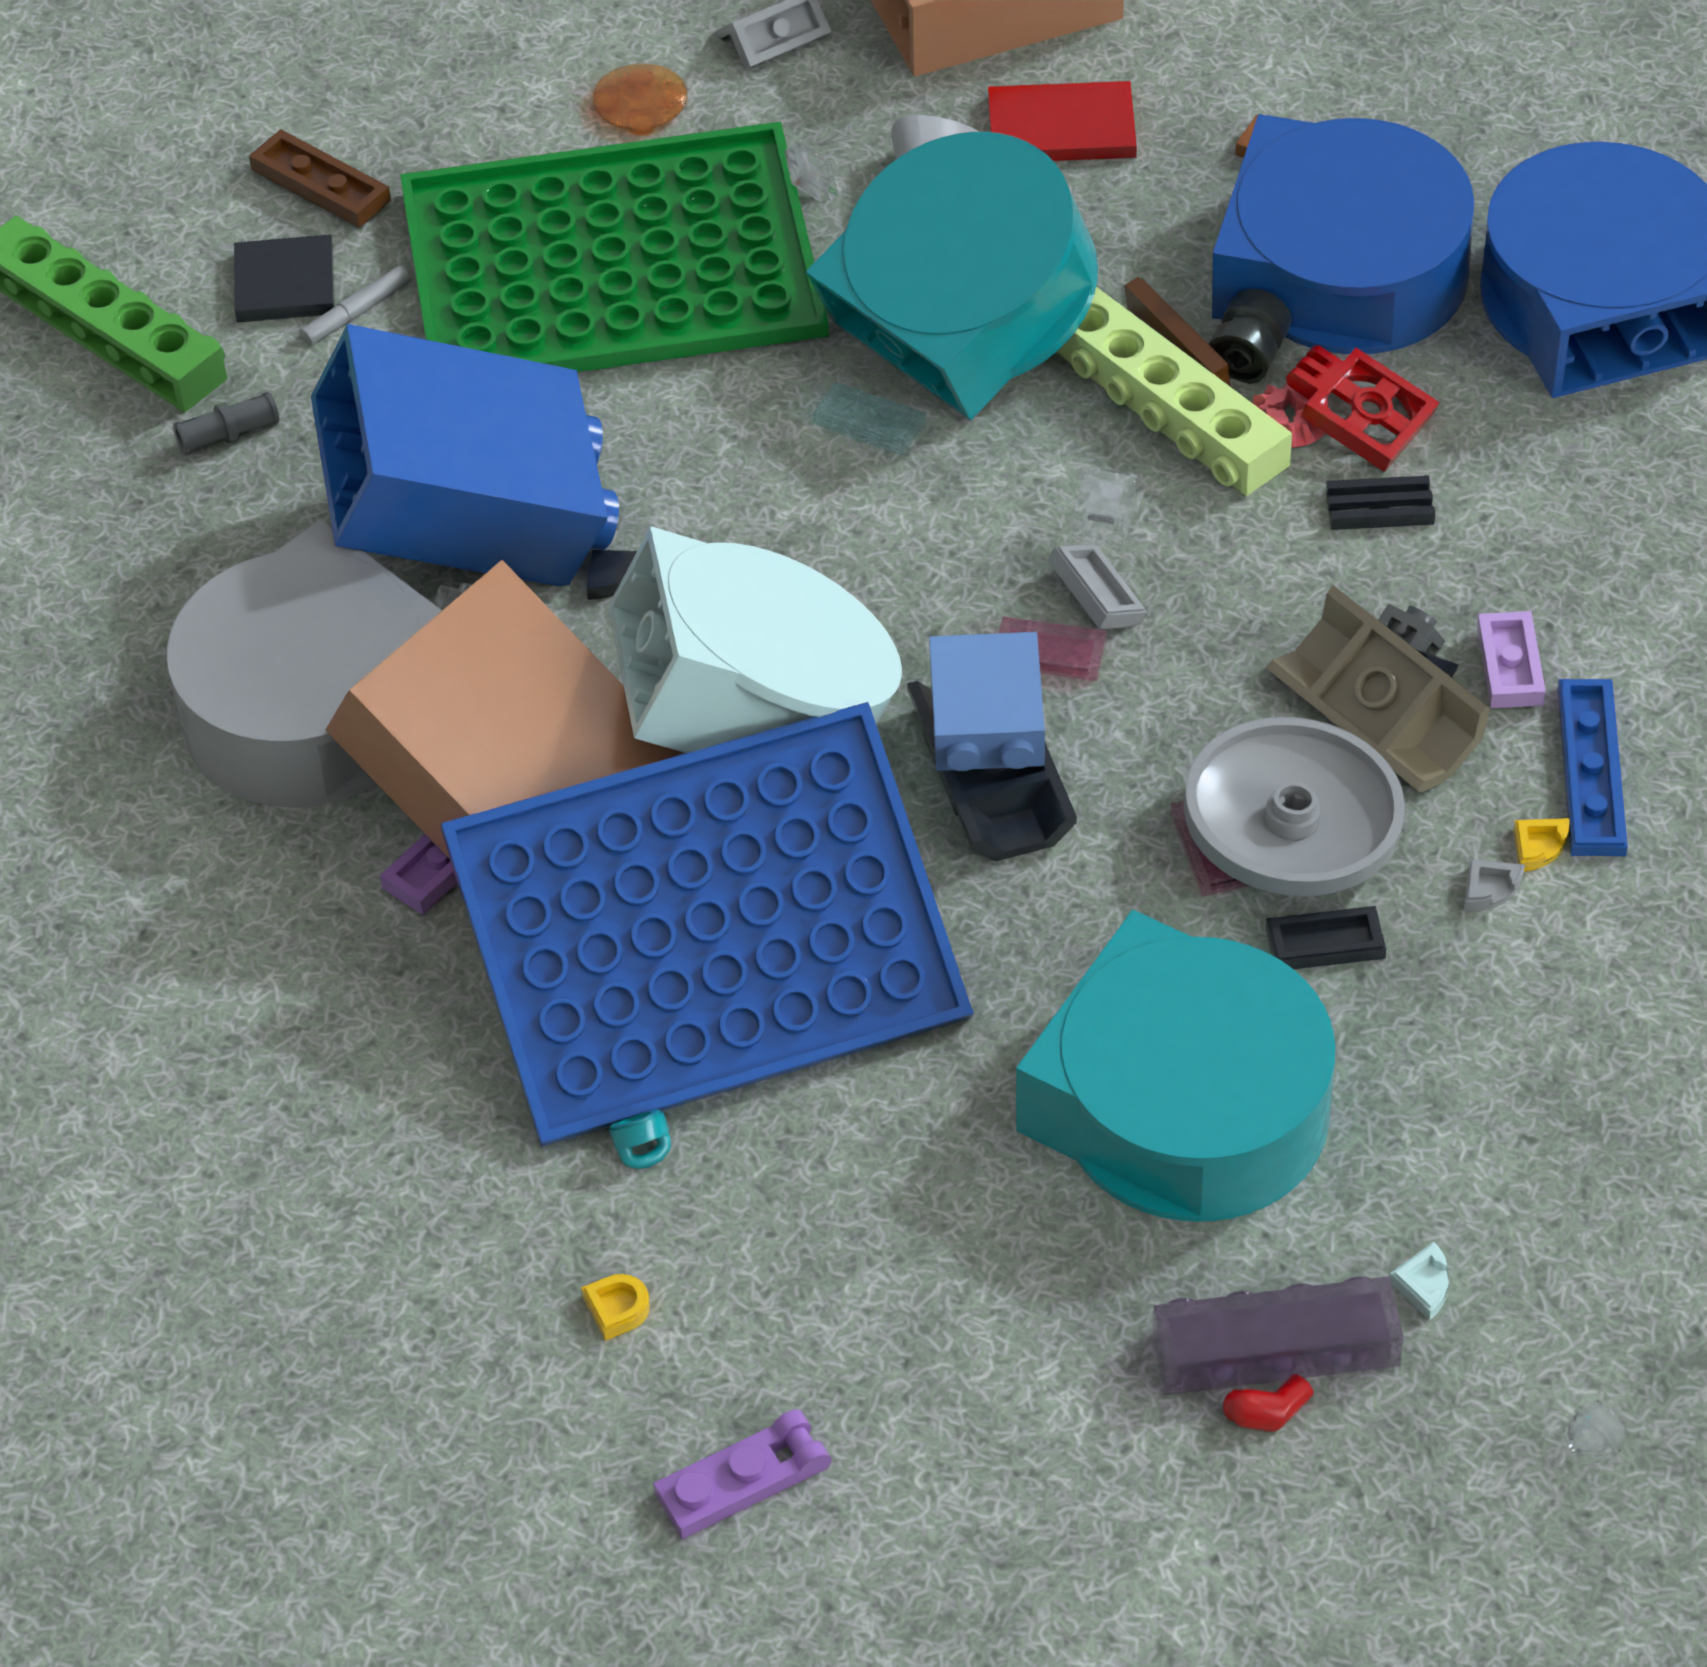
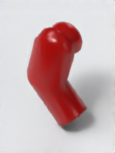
(1267, 1409)

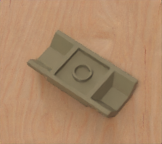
(1384, 693)

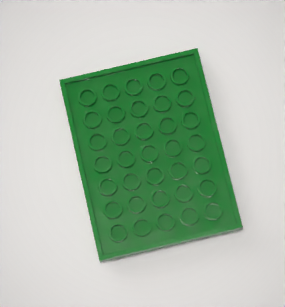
(617, 251)

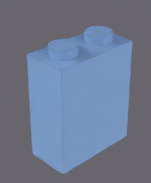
(987, 701)

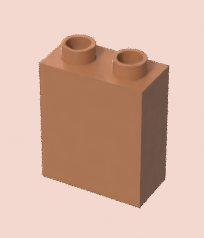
(488, 710)

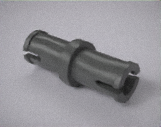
(226, 422)

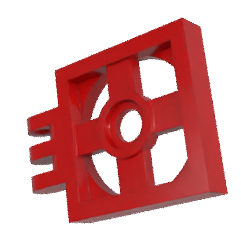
(1324, 374)

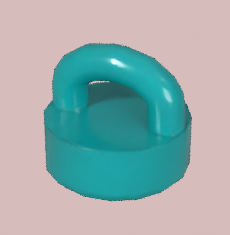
(640, 1130)

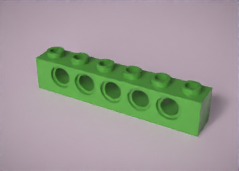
(108, 316)

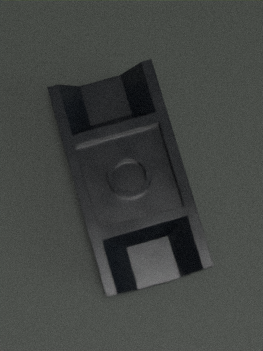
(1002, 808)

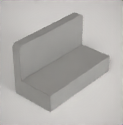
(776, 30)

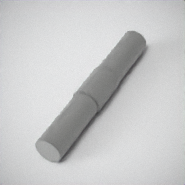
(355, 305)

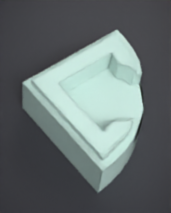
(1423, 1280)

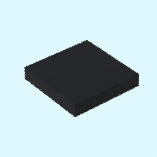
(283, 278)

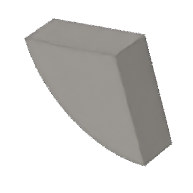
(1491, 883)

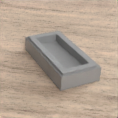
(1097, 586)

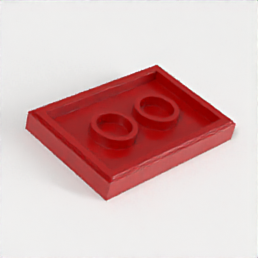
(1068, 118)

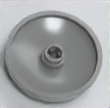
(1294, 806)

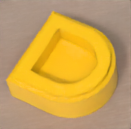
(617, 1303)

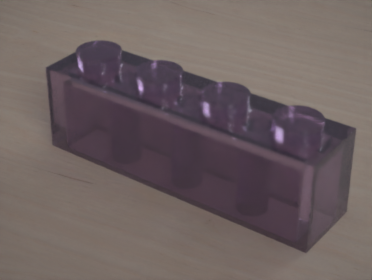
(1277, 1334)

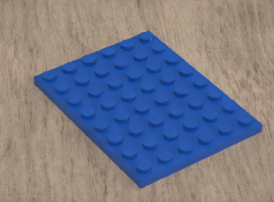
(705, 922)

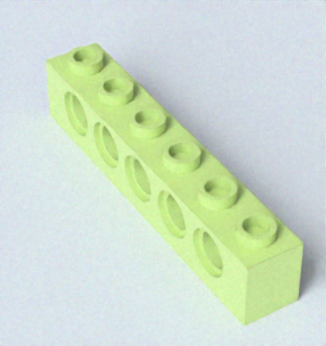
(1178, 396)

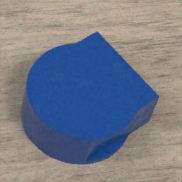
(1350, 229)
(1598, 264)

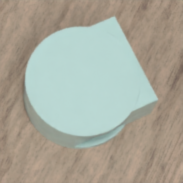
(740, 643)

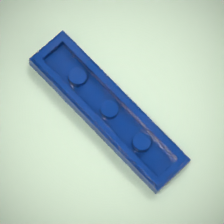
(1592, 767)

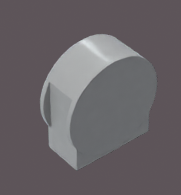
(270, 658)

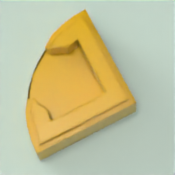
(1539, 840)

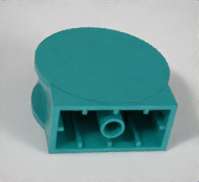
(962, 265)
(1183, 1075)

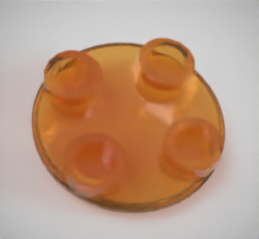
(640, 97)

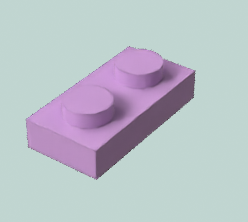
(1511, 659)

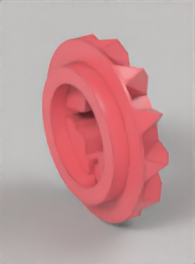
(1273, 404)

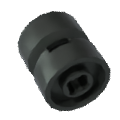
(1251, 334)

